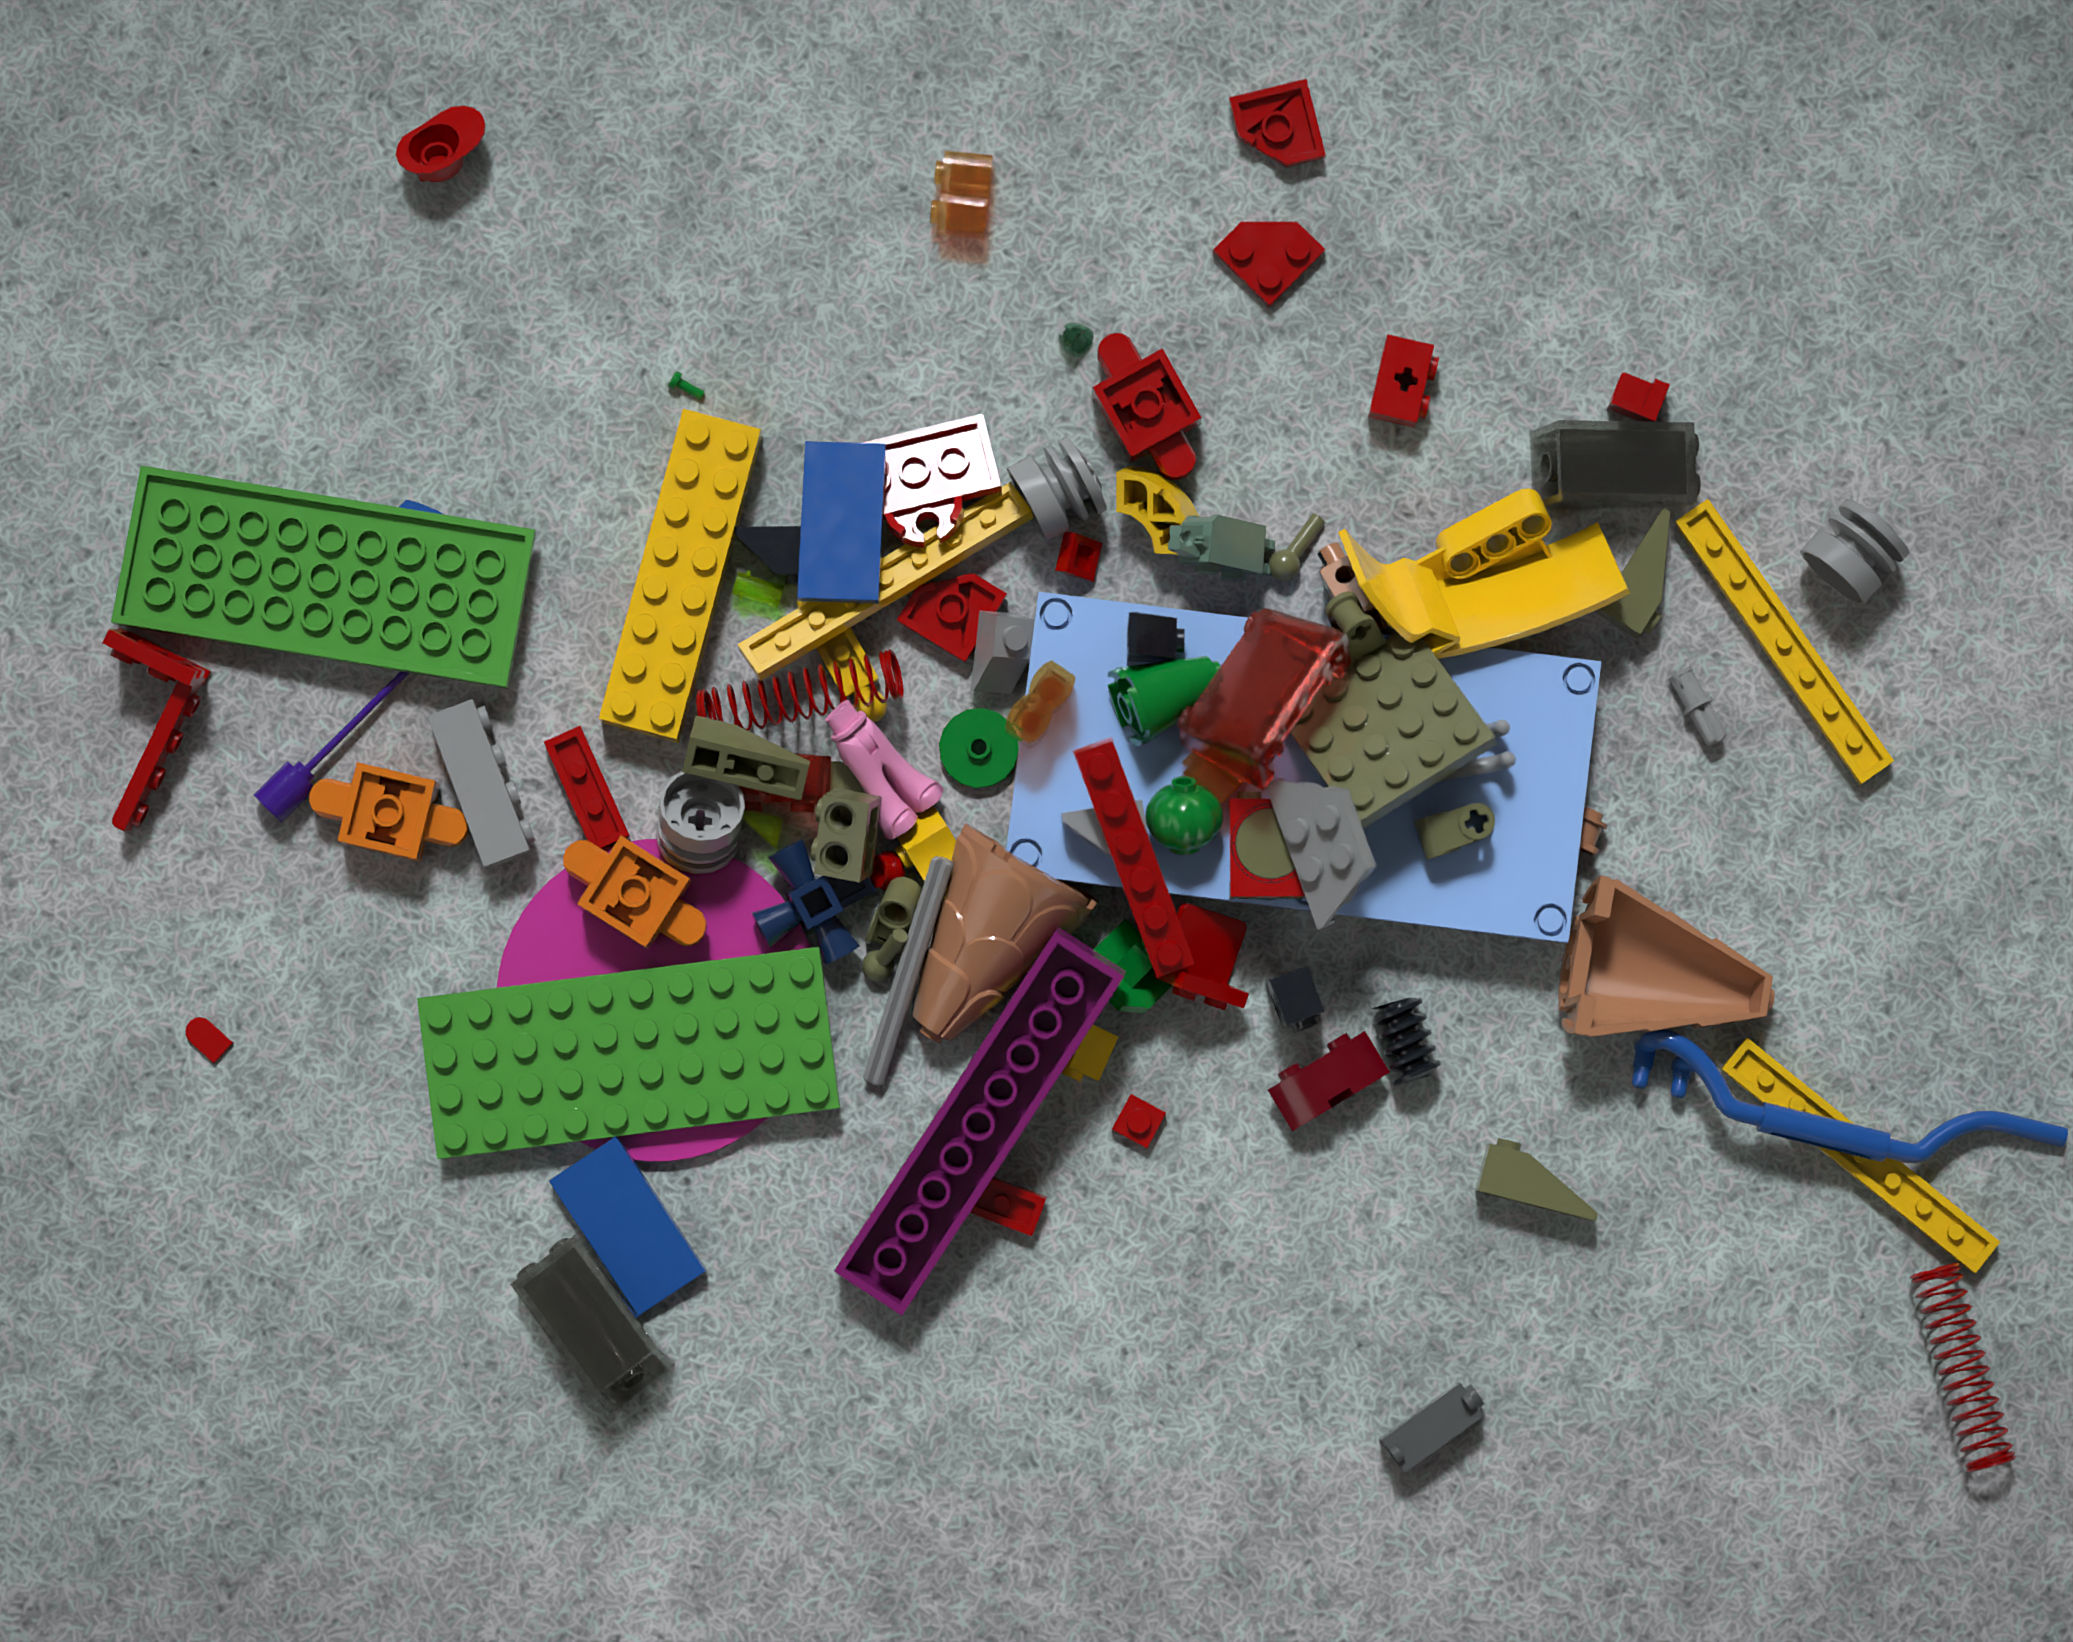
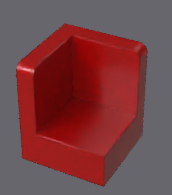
(1638, 397)

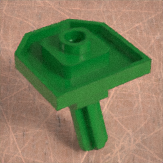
(1139, 987)

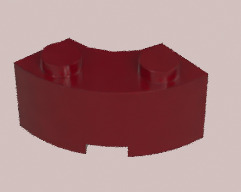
(1328, 1080)

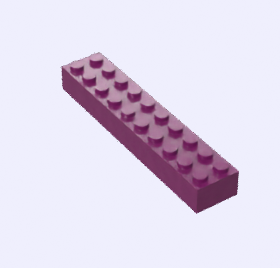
(980, 1121)

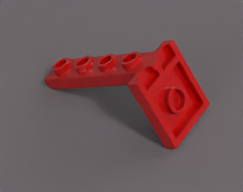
(166, 736)

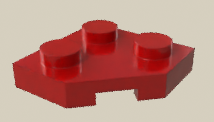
(1279, 123)
(1269, 255)
(949, 612)

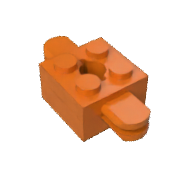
(388, 812)
(635, 892)

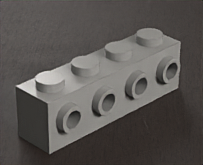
(480, 784)

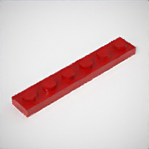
(1134, 857)

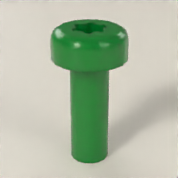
(677, 381)

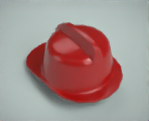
(439, 145)

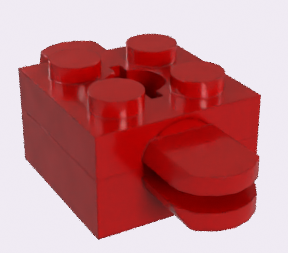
(1146, 406)

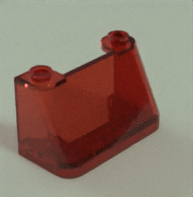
(1262, 692)

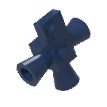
(812, 903)

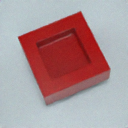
(1078, 556)
(1138, 1121)

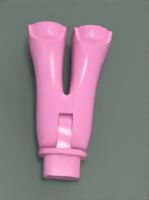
(881, 770)

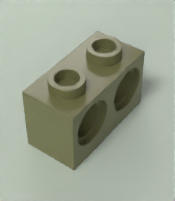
(856, 838)

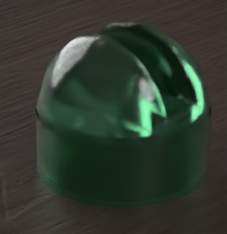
(1076, 339)

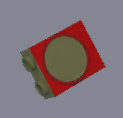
(1258, 852)

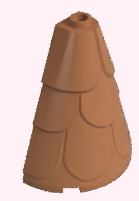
(989, 932)
(1651, 970)

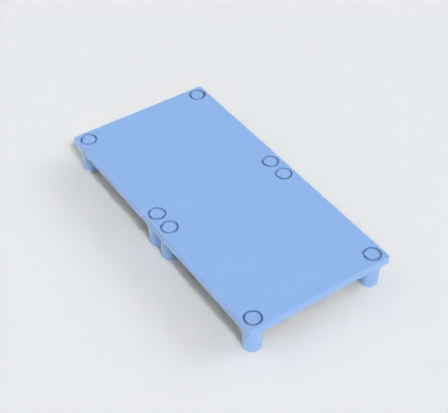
(1503, 885)

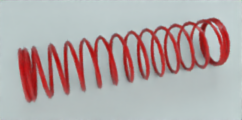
(888, 664)
(2001, 1456)

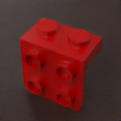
(1214, 947)

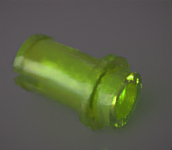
(757, 590)

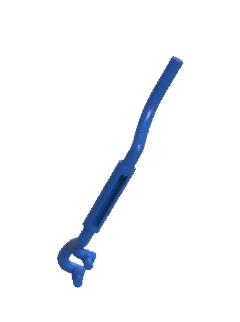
(1818, 1129)

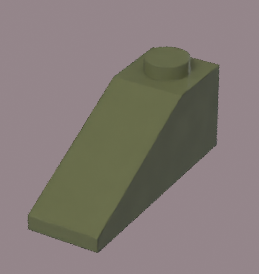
(1644, 580)
(743, 759)
(1523, 1179)

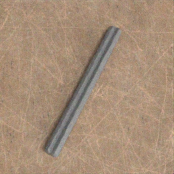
(908, 970)

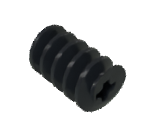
(1406, 1040)

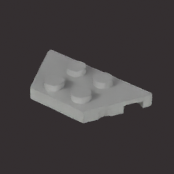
(1323, 843)

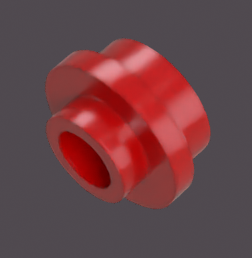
(886, 868)

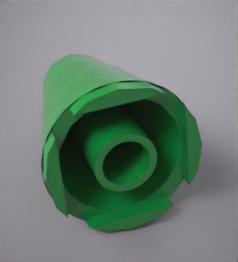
(1157, 693)

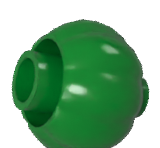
(1184, 816)

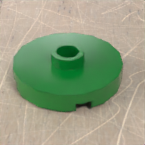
(974, 769)

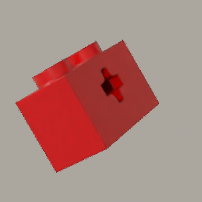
(1400, 357)

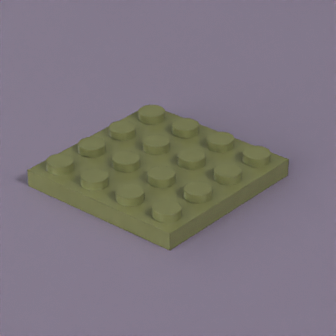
(1390, 728)

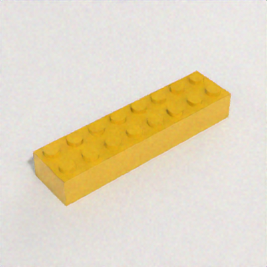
(680, 575)

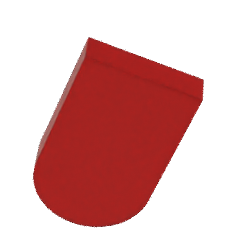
(207, 1038)

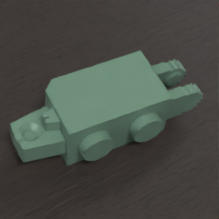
(1221, 546)

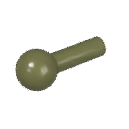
(1285, 563)
(879, 964)

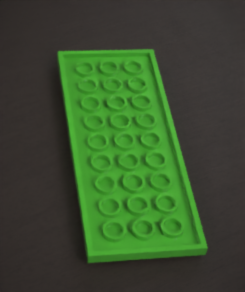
(324, 577)
(628, 1052)

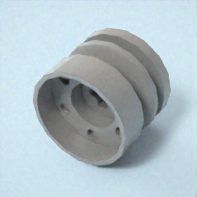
(1058, 488)
(1861, 543)
(705, 805)

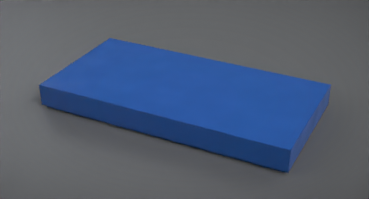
(841, 522)
(627, 1225)

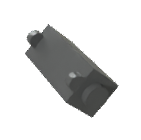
(1433, 1426)

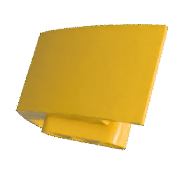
(1491, 579)

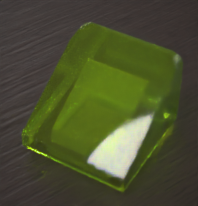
(766, 826)

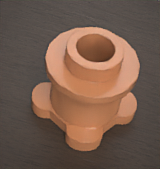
(1591, 830)

